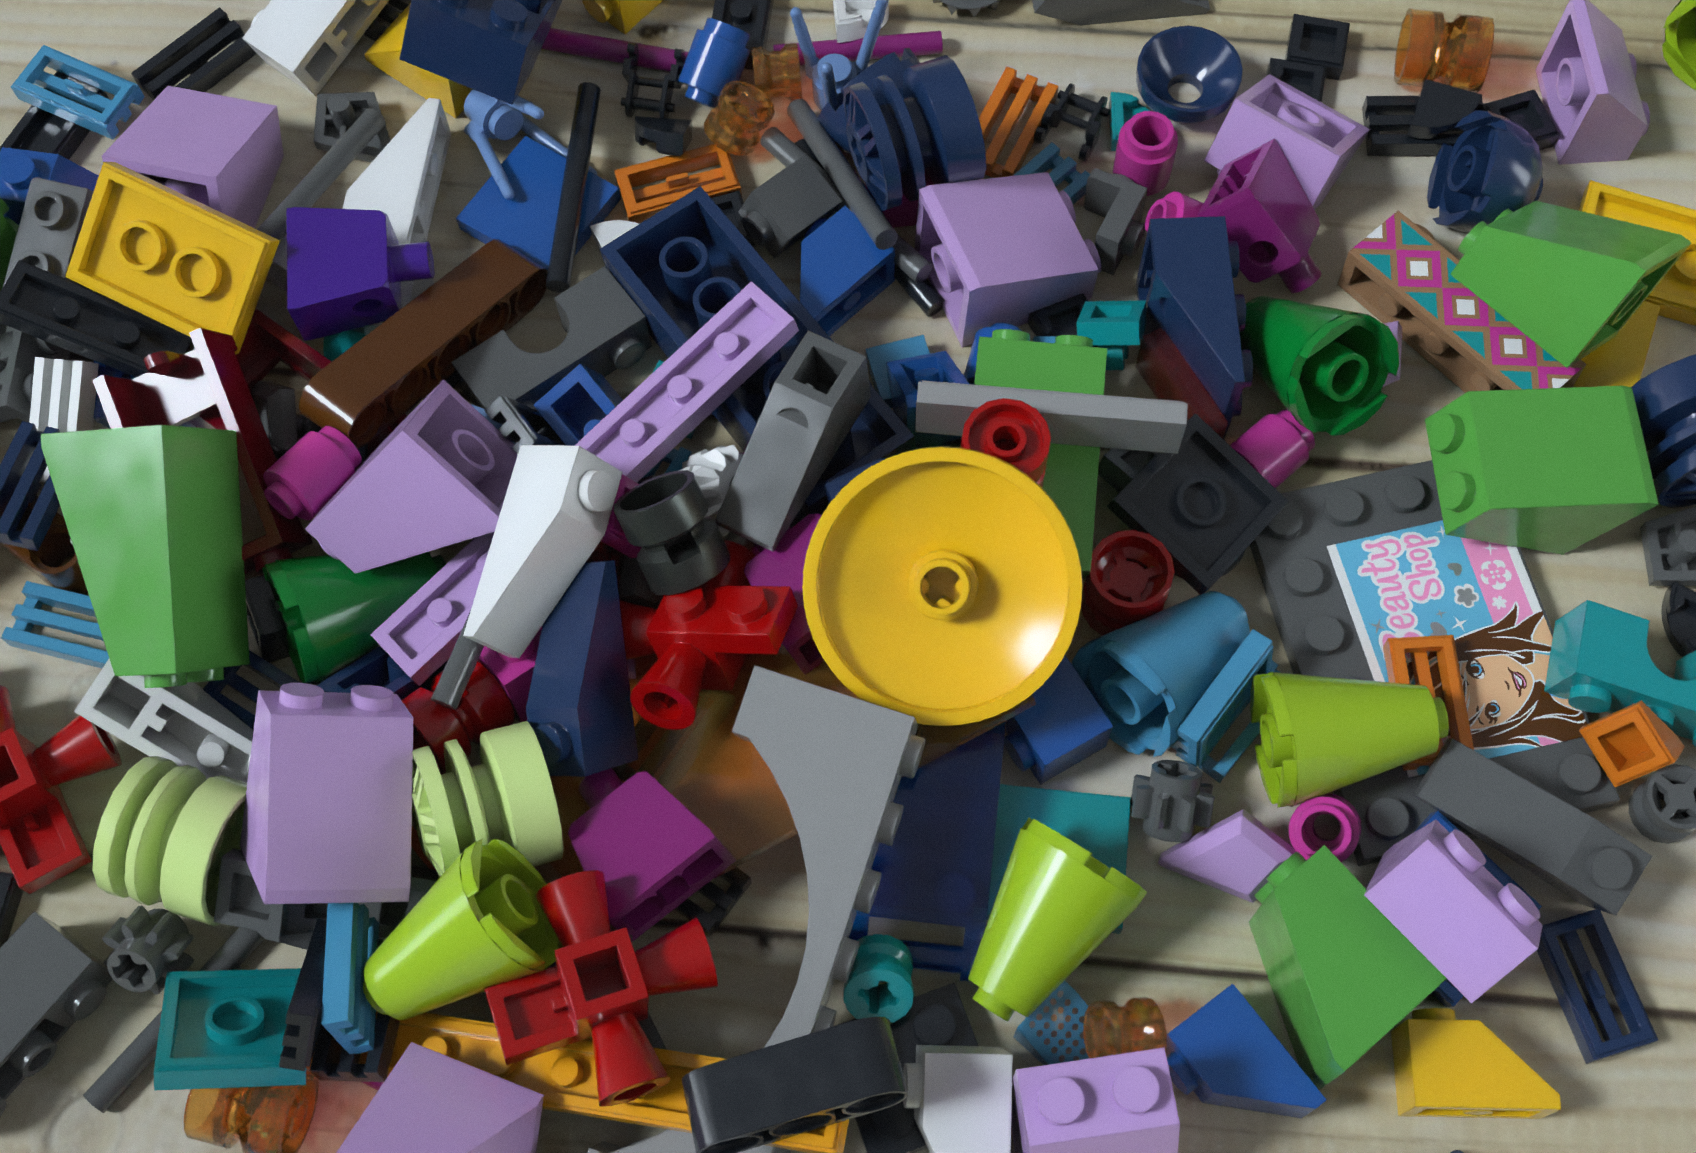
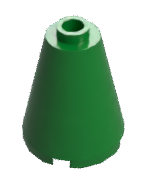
(1320, 361)
(335, 610)

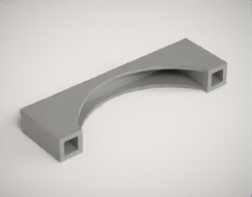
(840, 776)

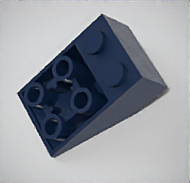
(479, 41)
(1191, 296)

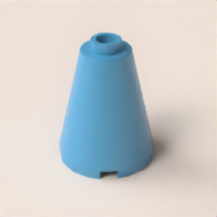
(1161, 667)

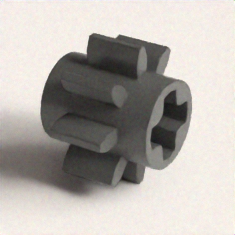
(1172, 800)
(147, 948)

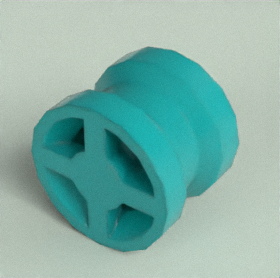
(878, 960)

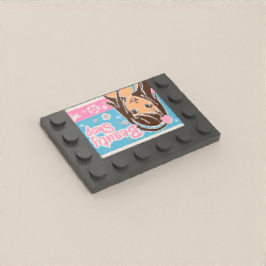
(1375, 564)

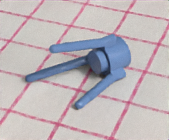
(835, 70)
(503, 121)

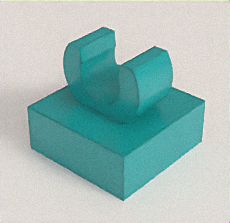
(1113, 327)

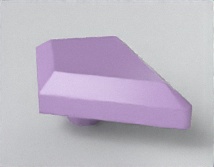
(1230, 855)

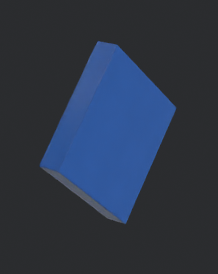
(531, 215)

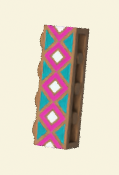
(1407, 279)

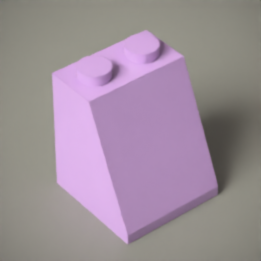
(206, 148)
(1002, 249)
(421, 488)
(329, 796)
(1096, 1106)
(446, 1108)

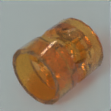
(1444, 50)
(259, 1117)

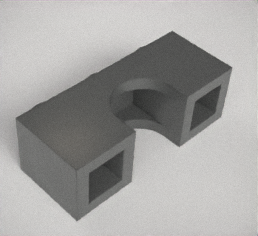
(602, 333)

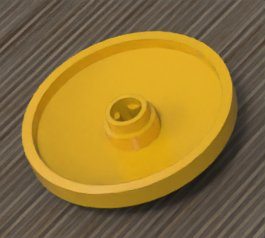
(942, 585)

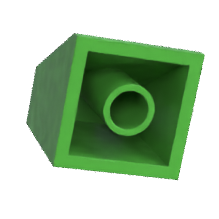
(1565, 273)
(1540, 465)
(1334, 963)

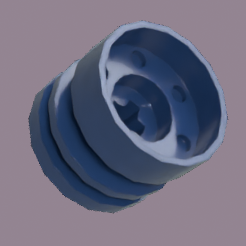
(926, 130)
(1668, 426)

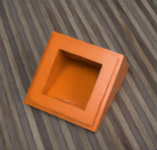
(1631, 743)

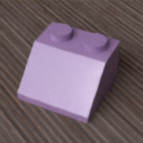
(1591, 88)
(1310, 134)
(1455, 908)

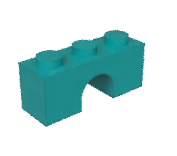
(1605, 665)

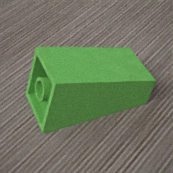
(1061, 366)
(157, 545)

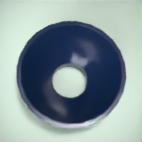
(1194, 58)

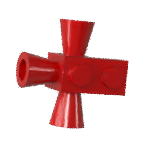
(703, 639)
(34, 817)
(598, 989)

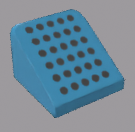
(1055, 1028)

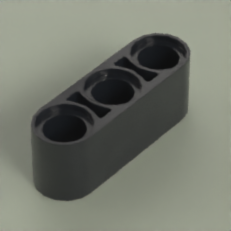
(794, 1086)

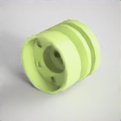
(499, 799)
(168, 836)

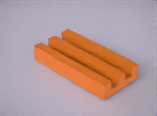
(1025, 91)
(648, 201)
(1450, 676)

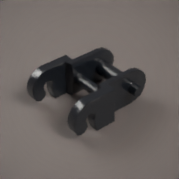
(670, 82)
(1056, 113)

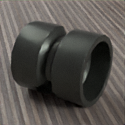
(668, 523)

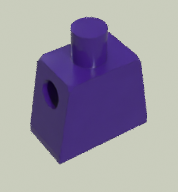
(347, 269)

